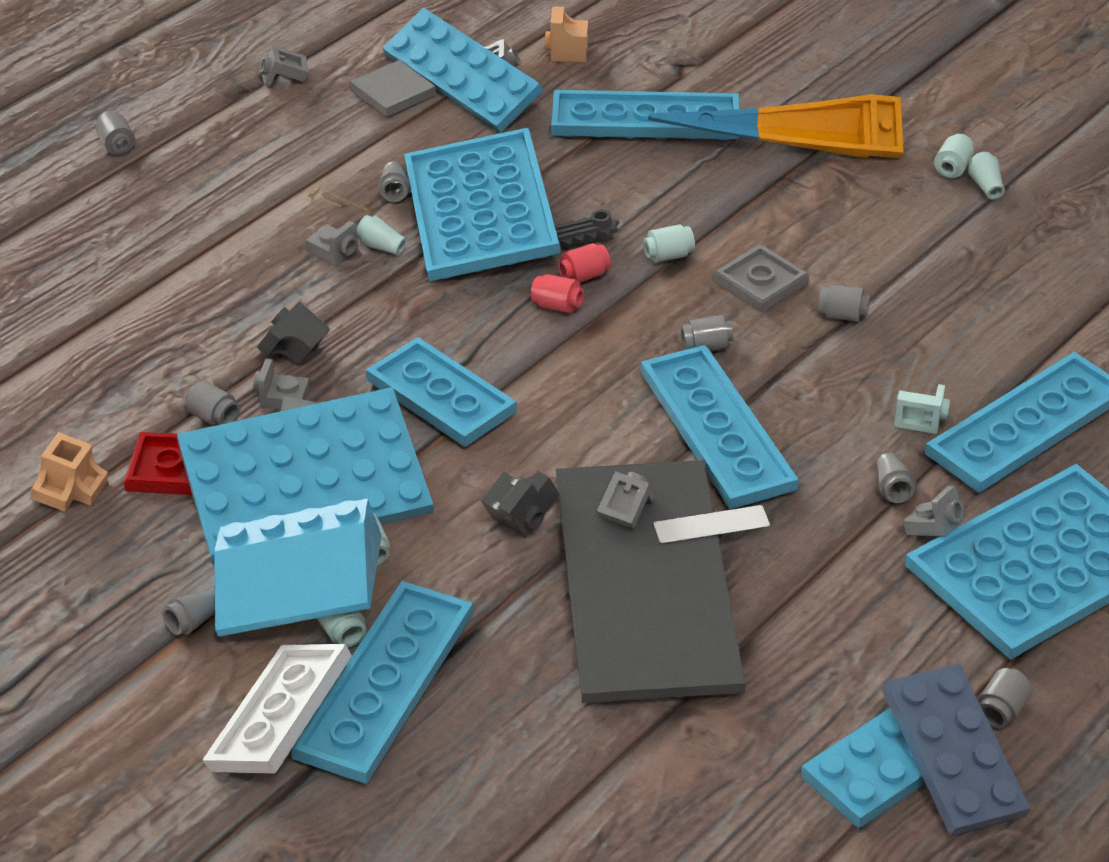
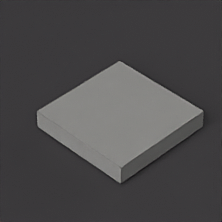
(393, 88)
(761, 277)

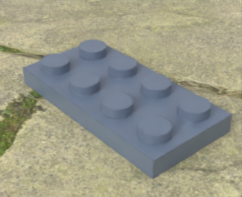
(955, 749)

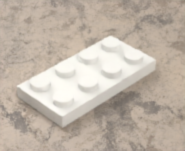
(277, 708)

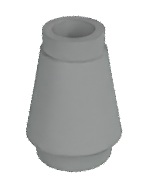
(393, 182)
(895, 479)
(189, 611)

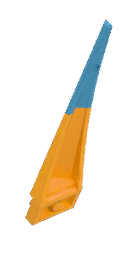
(844, 126)

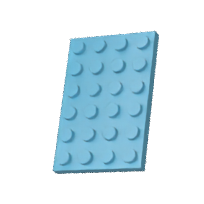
(480, 204)
(304, 461)
(1026, 562)

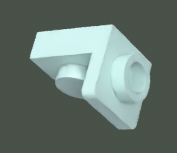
(921, 411)

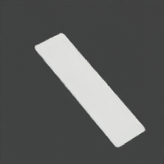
(711, 524)

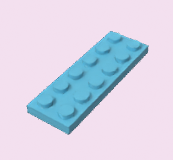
(463, 69)
(627, 113)
(1023, 422)
(719, 427)
(382, 682)

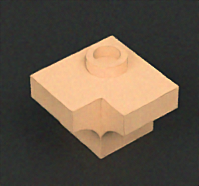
(567, 37)
(68, 474)

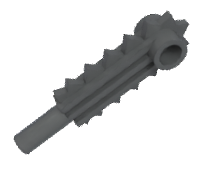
(596, 228)

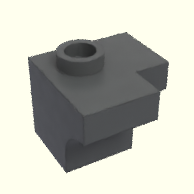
(294, 333)
(520, 501)

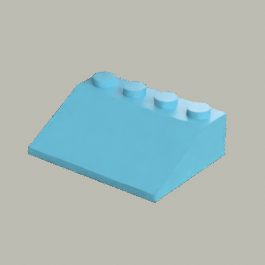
(295, 567)

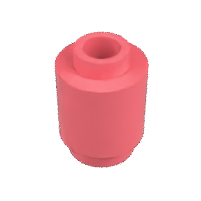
(584, 262)
(557, 293)

